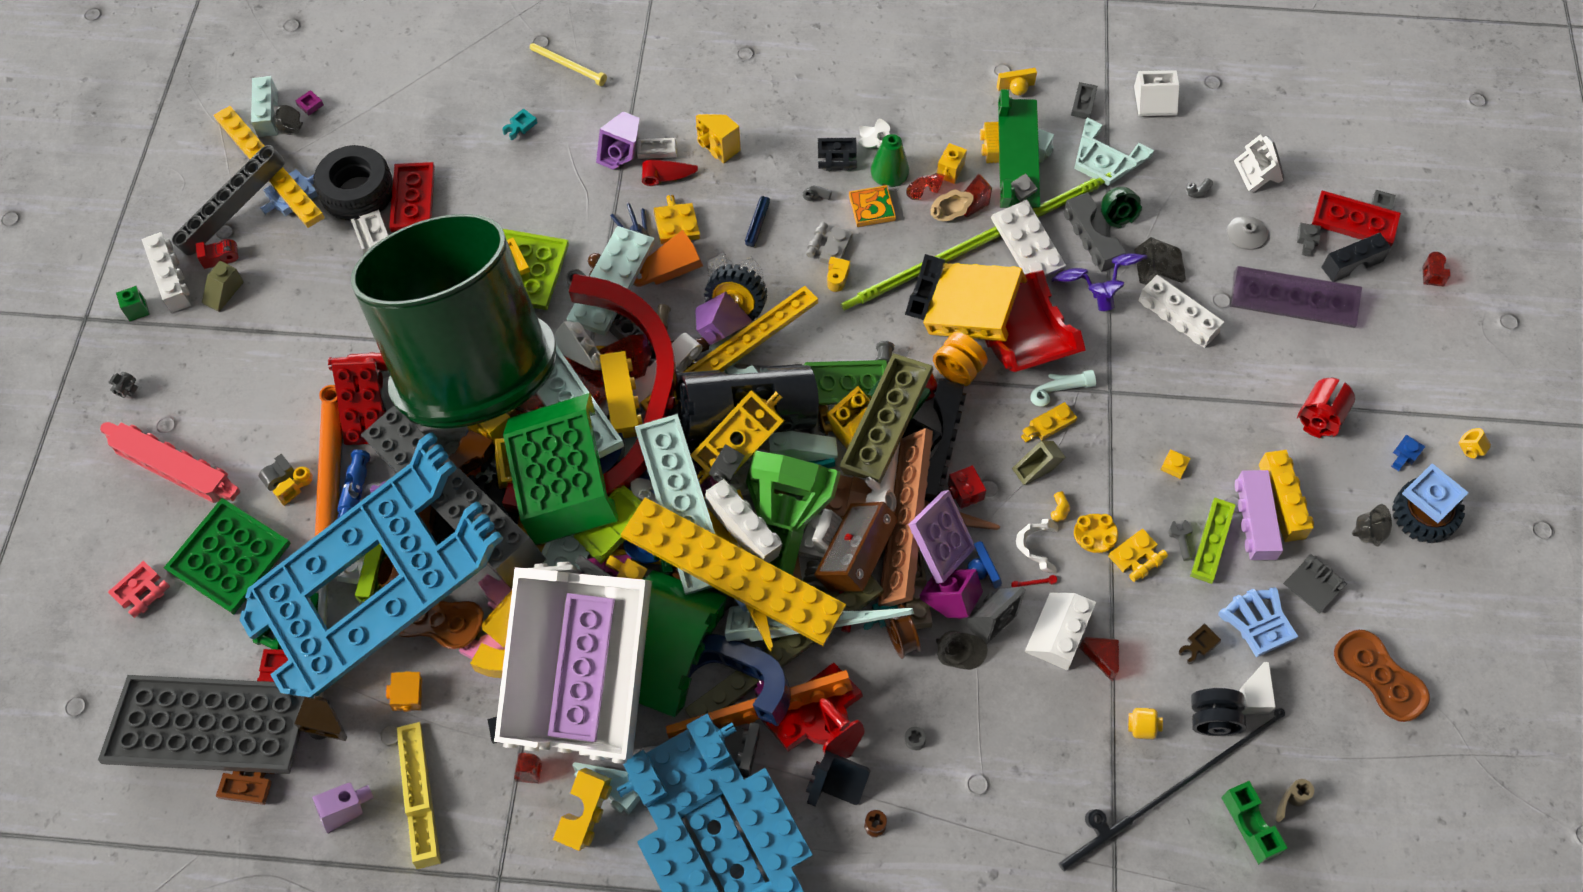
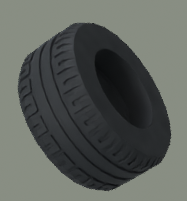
(347, 164)

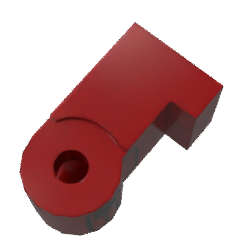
(211, 254)

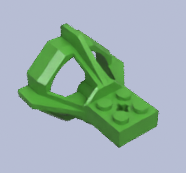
(783, 512)

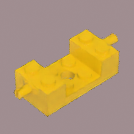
(752, 418)

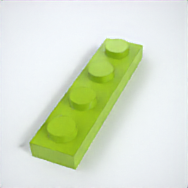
(1212, 540)

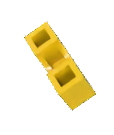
(592, 790)

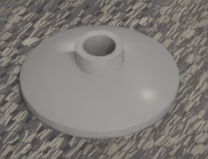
(1244, 238)

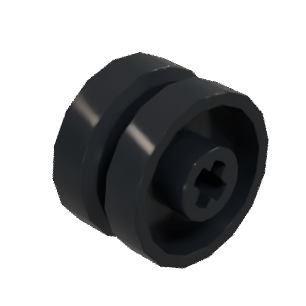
(1218, 712)

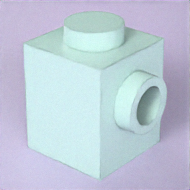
(1045, 144)

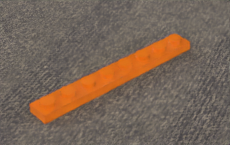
(800, 695)

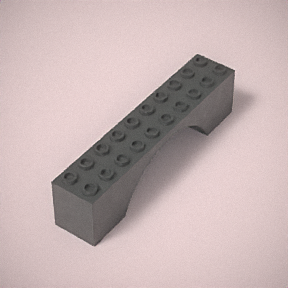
(395, 442)

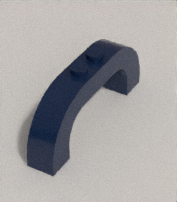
(776, 694)

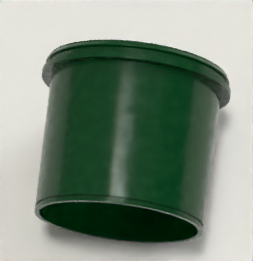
(453, 321)

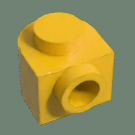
(1474, 443)

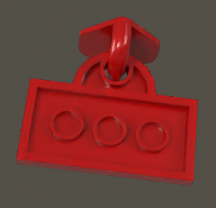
(815, 718)

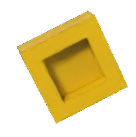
(1175, 464)

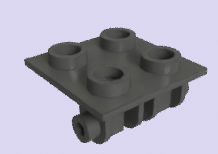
(1315, 583)

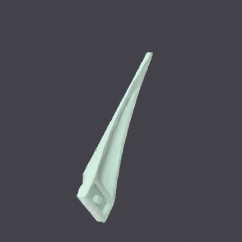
(741, 625)

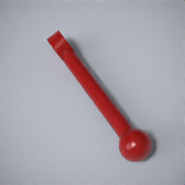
(1051, 580)

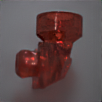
(916, 188)

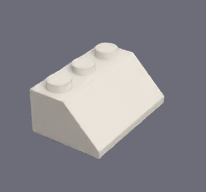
(1060, 628)

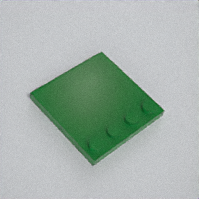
(227, 555)

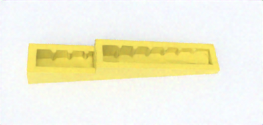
(418, 796)

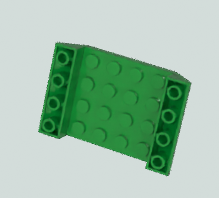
(557, 471)

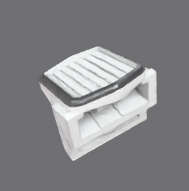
(1260, 163)

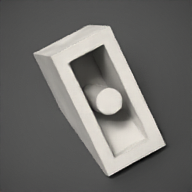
(1259, 692)

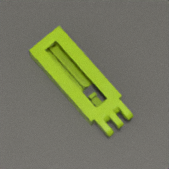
(368, 578)

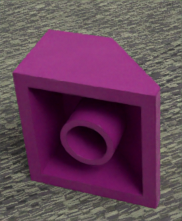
(954, 596)

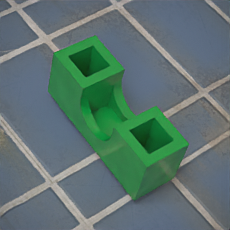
(1244, 808)

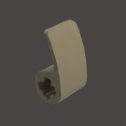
(1294, 798)

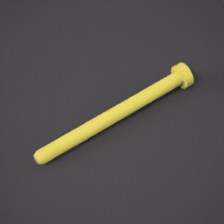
(600, 78)

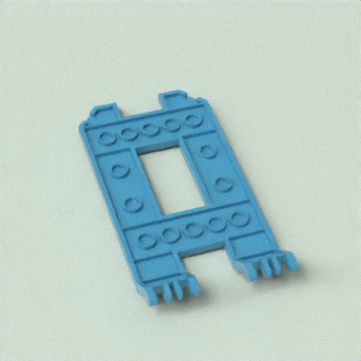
(425, 576)

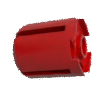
(1331, 416)

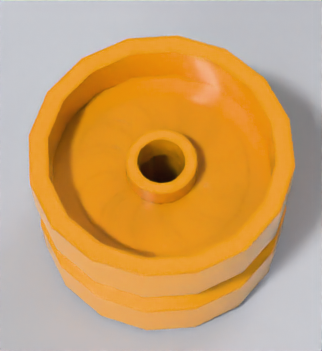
(960, 359)

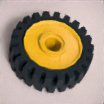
(741, 286)

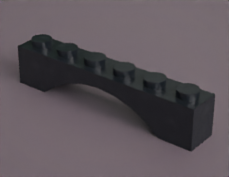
(946, 405)

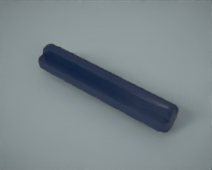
(757, 221)

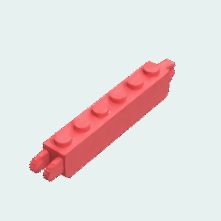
(169, 463)

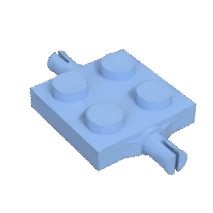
(276, 200)

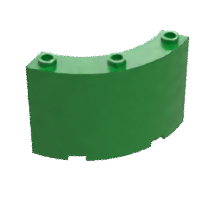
(674, 640)

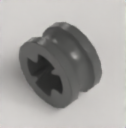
(922, 740)

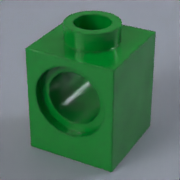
(132, 303)

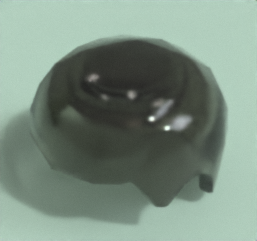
(287, 120)

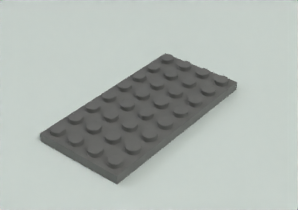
(203, 725)

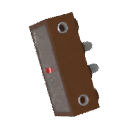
(856, 546)

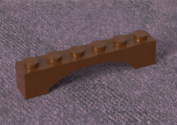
(472, 453)

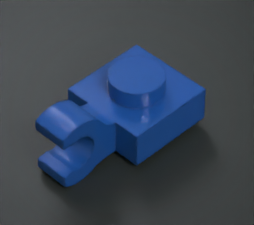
(1407, 451)

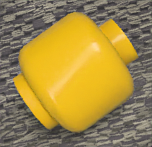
(1145, 723)

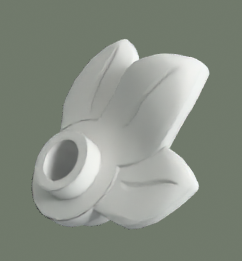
(873, 136)

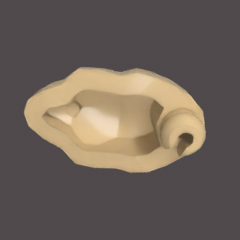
(951, 205)

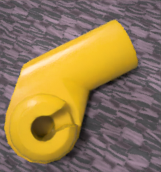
(1062, 509)

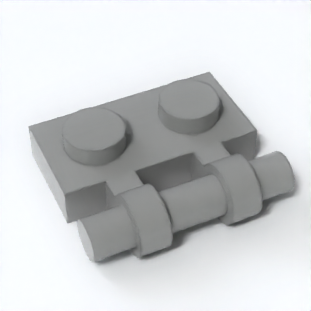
(835, 246)

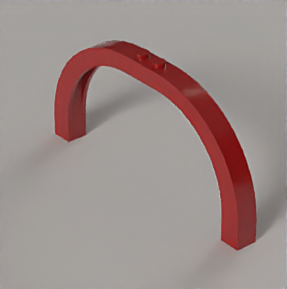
(623, 301)

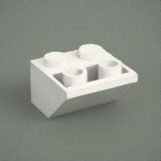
(1157, 93)

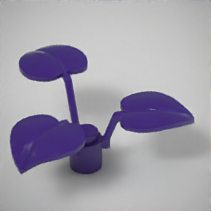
(1102, 291)

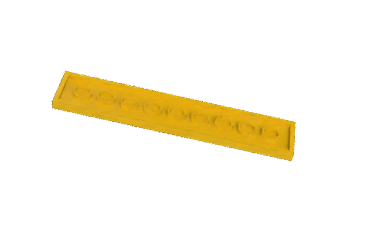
(734, 571)

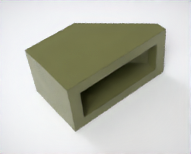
(221, 286)
(1038, 462)

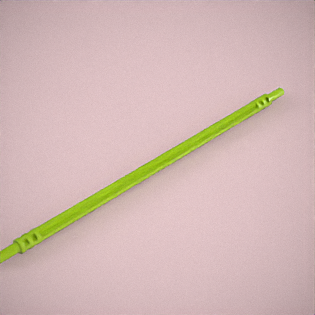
(964, 247)

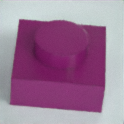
(309, 102)

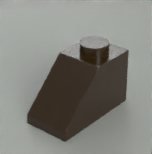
(319, 719)

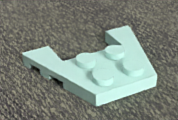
(1099, 159)

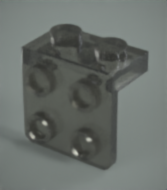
(1162, 260)

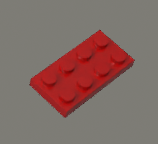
(411, 194)
(1354, 217)

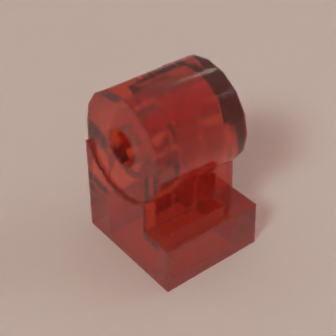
(1434, 270)
(528, 768)

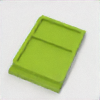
(606, 539)

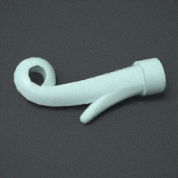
(1062, 382)

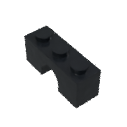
(1366, 251)

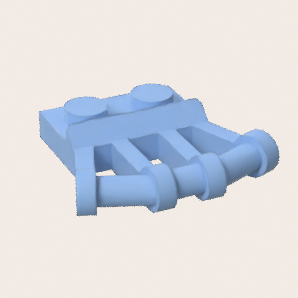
(1264, 634)

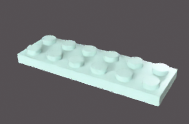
(619, 264)

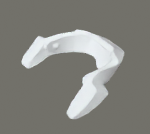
(1046, 524)

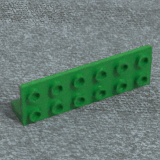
(1017, 147)

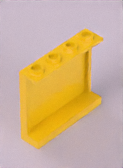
(973, 301)

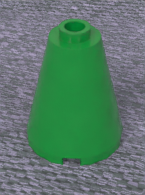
(890, 162)

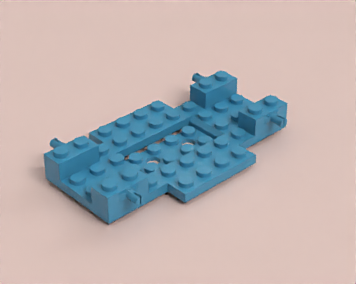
(687, 780)

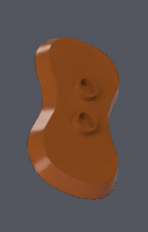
(449, 623)
(1395, 689)

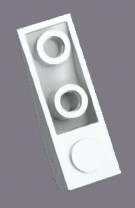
(577, 345)

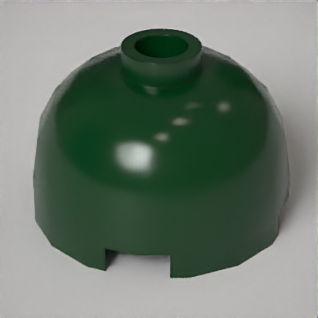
(1120, 206)

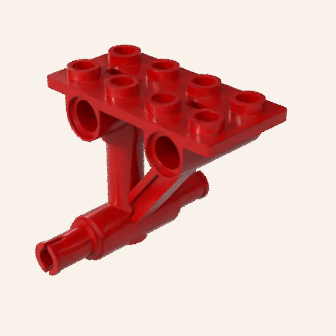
(358, 392)

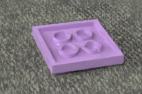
(942, 536)

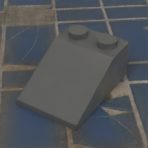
(996, 612)

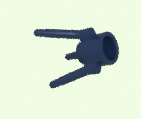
(635, 227)

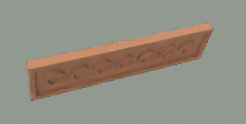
(901, 548)

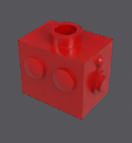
(966, 487)

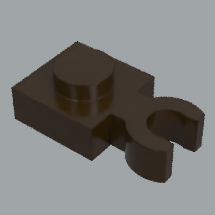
(1201, 642)

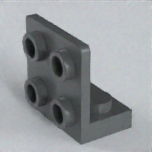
(743, 747)

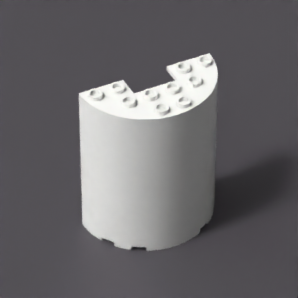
(533, 658)

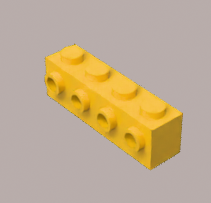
(619, 393)
(1288, 500)

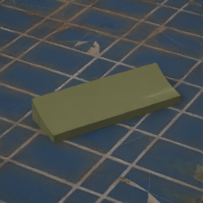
(886, 418)

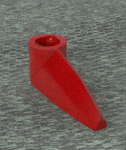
(656, 171)

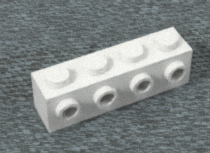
(166, 272)
(1180, 311)
(742, 522)

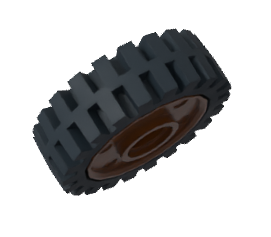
(1422, 525)

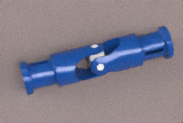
(354, 481)

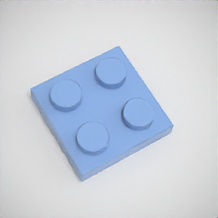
(1435, 493)

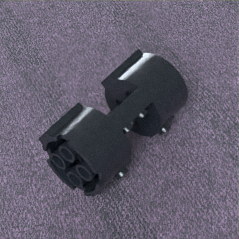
(711, 395)

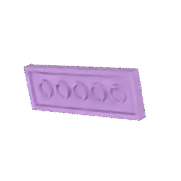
(581, 667)

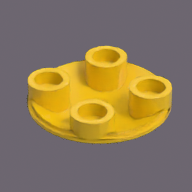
(1096, 532)

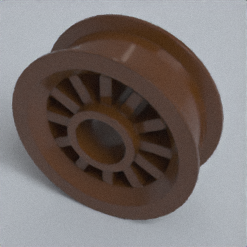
(903, 634)

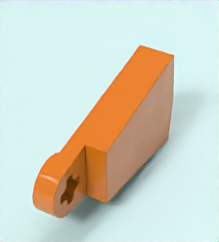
(670, 261)

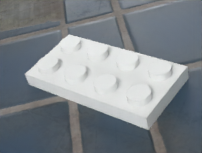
(1028, 239)

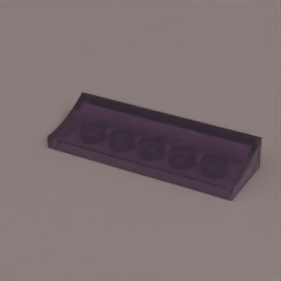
(1296, 296)

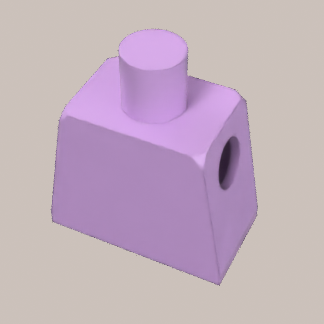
(340, 805)

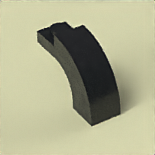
(925, 287)

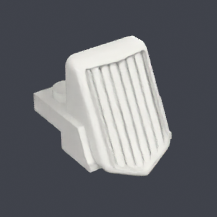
(819, 534)

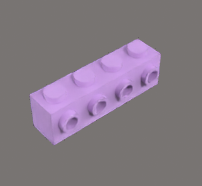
(1258, 515)

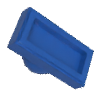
(985, 565)

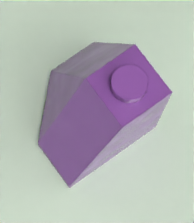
(617, 140)
(720, 318)

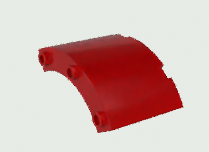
(1035, 329)

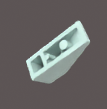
(803, 445)

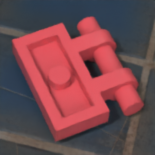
(136, 584)

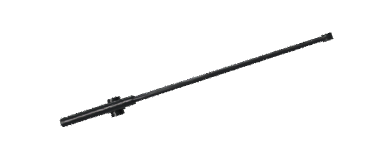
(1105, 833)

